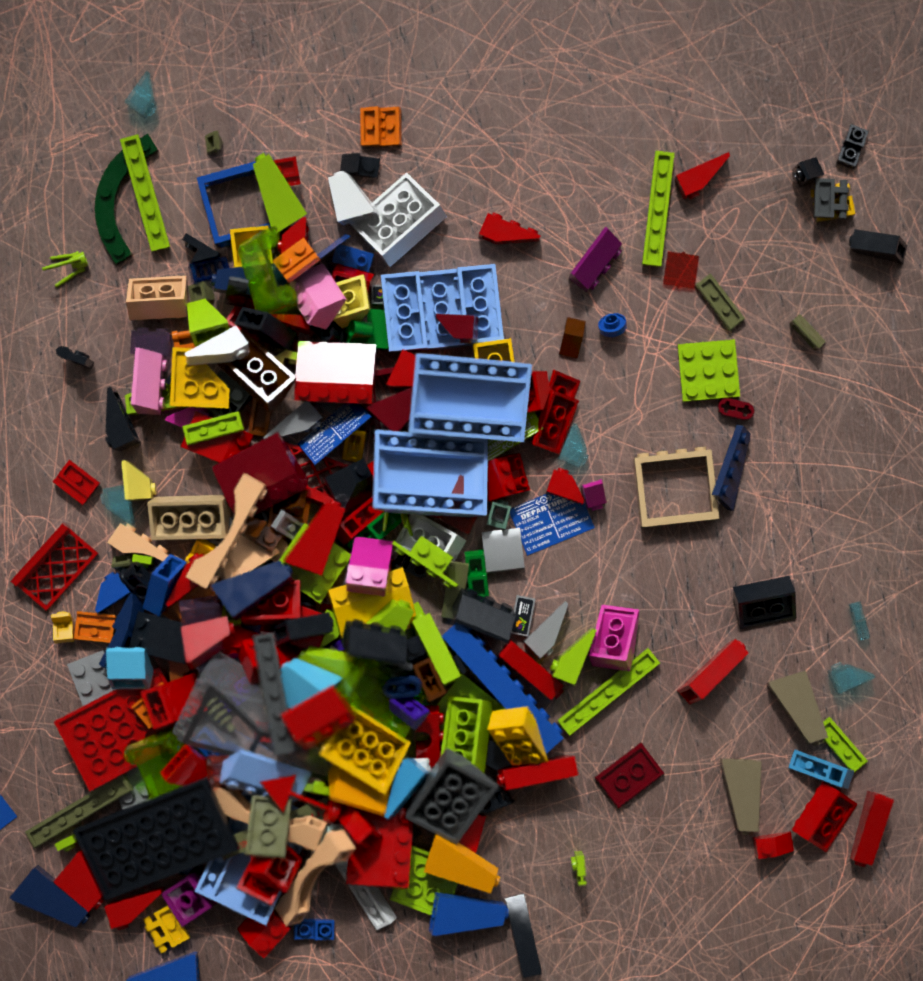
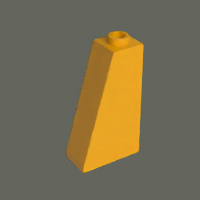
(460, 865)

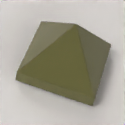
(213, 142)
(121, 561)

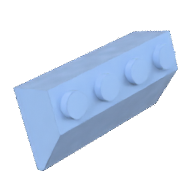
(246, 770)

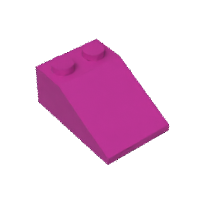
(369, 566)
(615, 638)

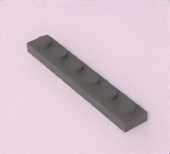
(272, 692)

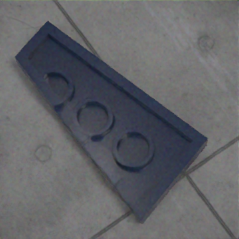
(730, 474)

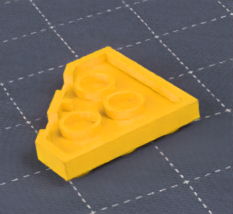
(196, 384)

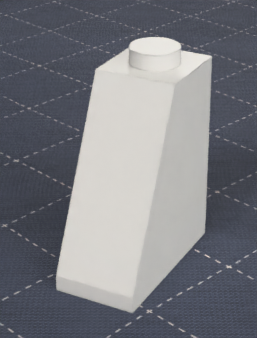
(349, 199)

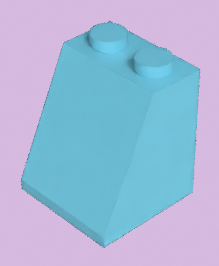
(305, 680)

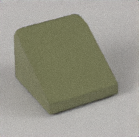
(201, 290)

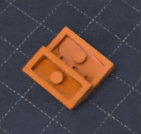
(380, 126)

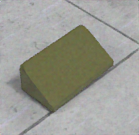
(807, 332)

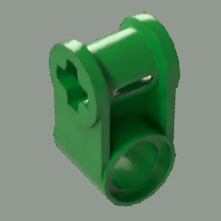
(358, 332)

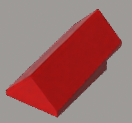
(557, 412)

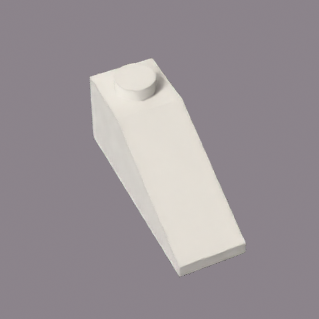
(220, 349)

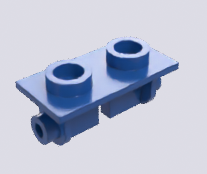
(353, 257)

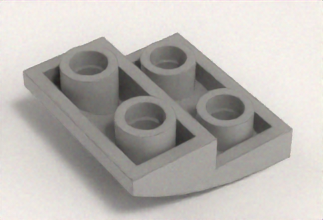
(503, 550)

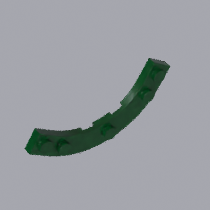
(106, 200)

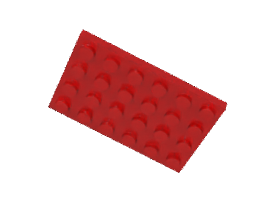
(103, 730)

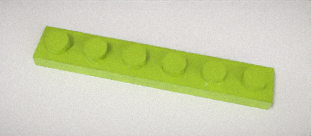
(145, 192)
(658, 209)
(608, 692)

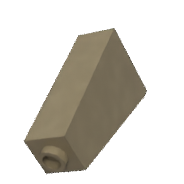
(800, 705)
(743, 789)

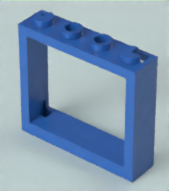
(220, 177)

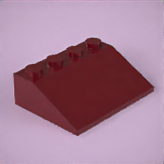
(267, 462)

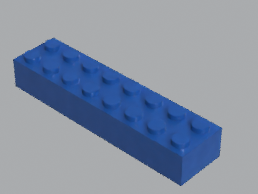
(497, 680)

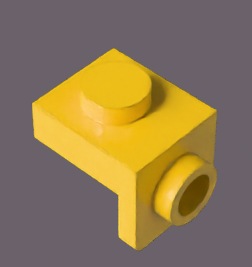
(199, 547)
(62, 627)

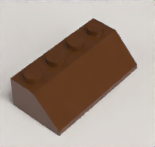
(260, 374)

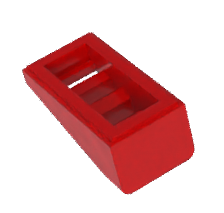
(295, 322)

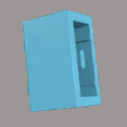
(128, 668)

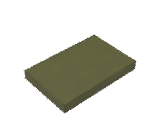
(267, 828)

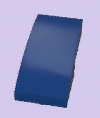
(314, 929)

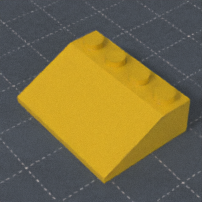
(364, 606)
(367, 751)

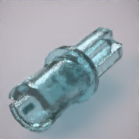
(859, 620)

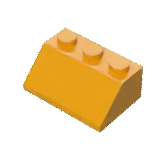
(353, 792)

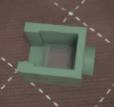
(499, 514)

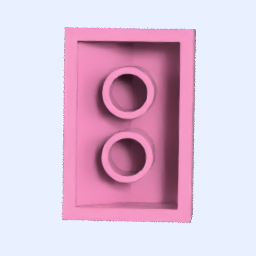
(318, 296)
(148, 382)

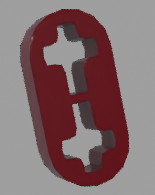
(734, 413)

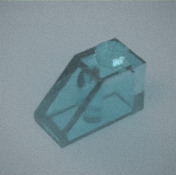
(143, 97)
(574, 448)
(115, 501)
(847, 676)

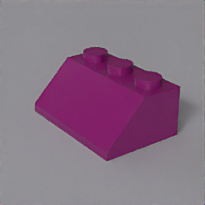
(596, 260)

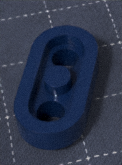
(403, 687)

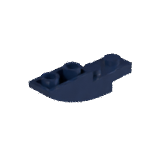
(124, 624)

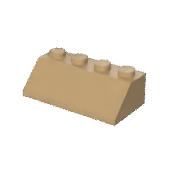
(188, 517)

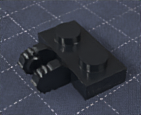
(78, 357)

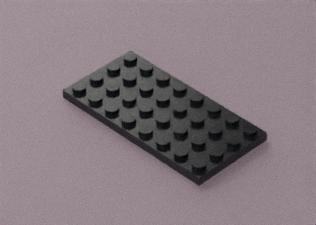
(156, 838)

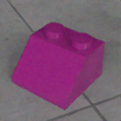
(184, 901)

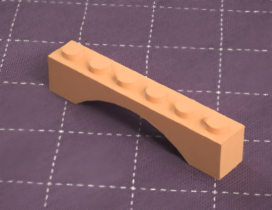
(247, 494)
(128, 541)
(303, 831)
(296, 903)

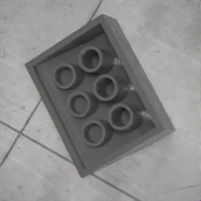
(450, 797)

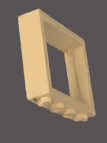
(664, 456)

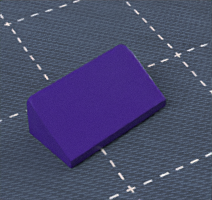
(409, 711)

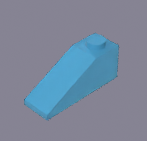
(821, 769)
(405, 783)

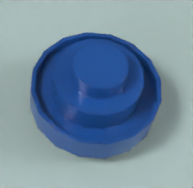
(612, 325)

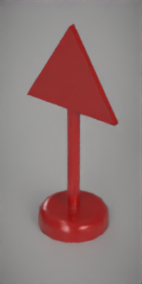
(280, 790)

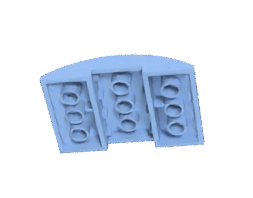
(416, 298)

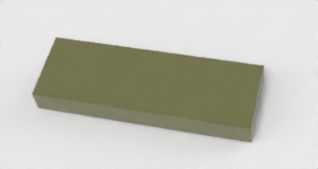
(719, 302)
(457, 573)

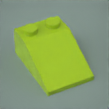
(570, 662)

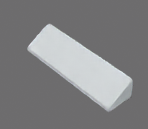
(371, 901)

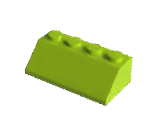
(467, 729)

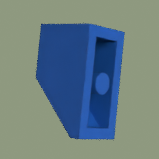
(111, 592)

